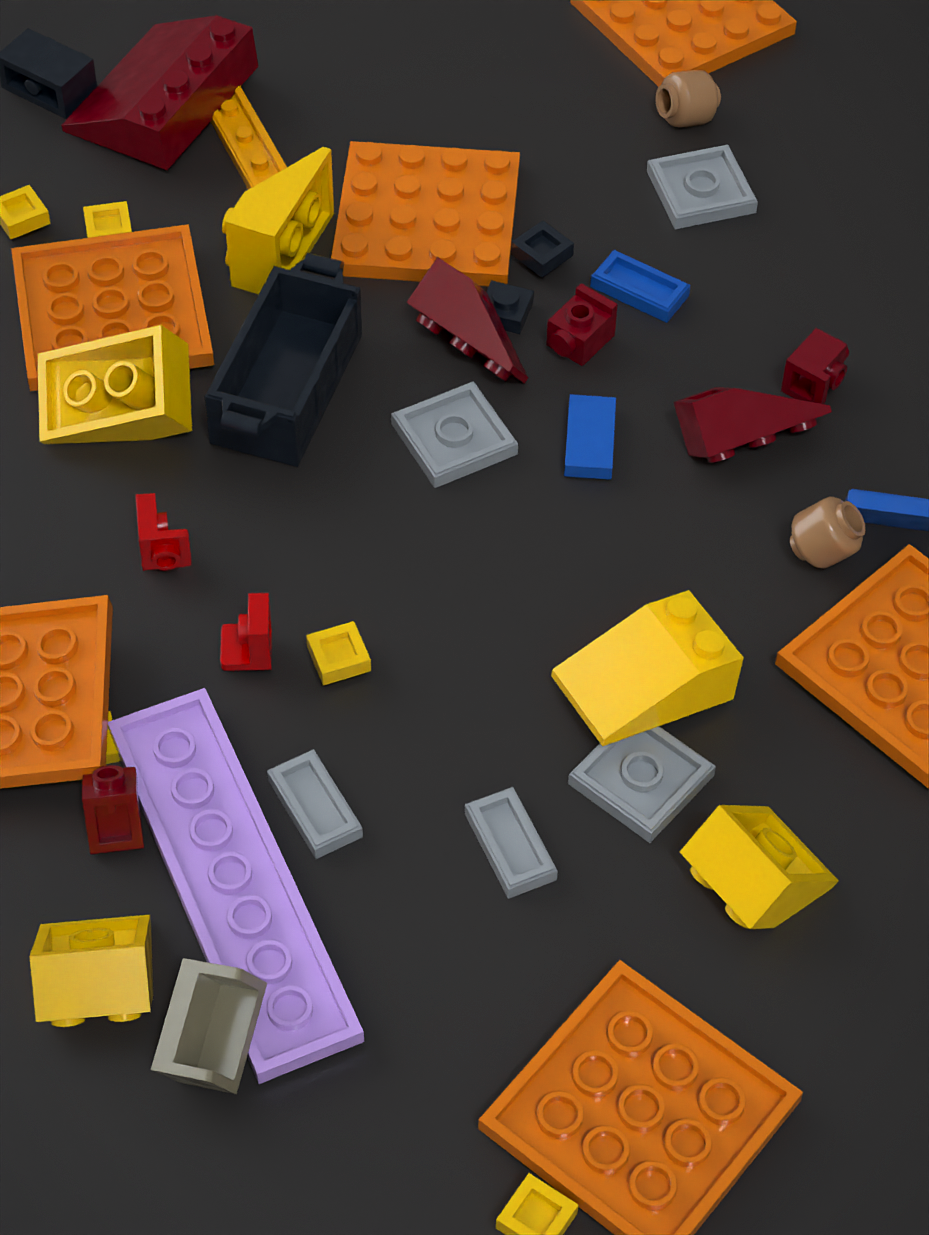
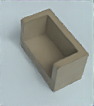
(209, 1025)

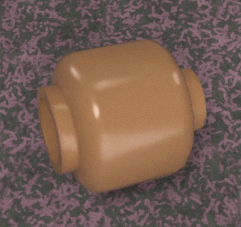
(688, 98)
(827, 532)

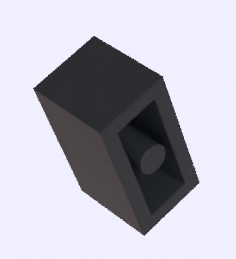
(47, 73)

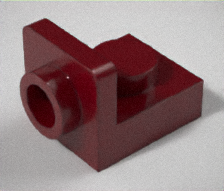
(112, 809)

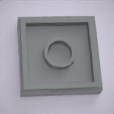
(701, 186)
(454, 434)
(642, 779)

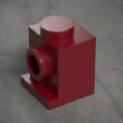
(582, 325)
(815, 367)

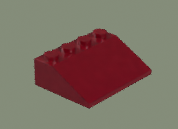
(167, 89)

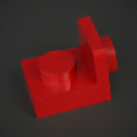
(158, 545)
(250, 641)

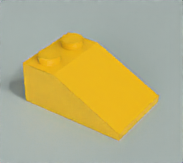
(279, 220)
(115, 389)
(651, 670)

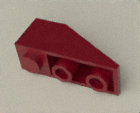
(464, 310)
(731, 417)

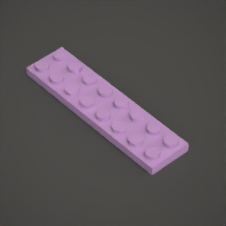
(235, 880)

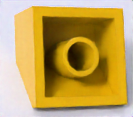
(756, 865)
(92, 970)

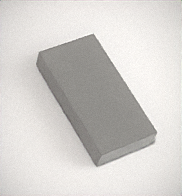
(315, 804)
(510, 842)

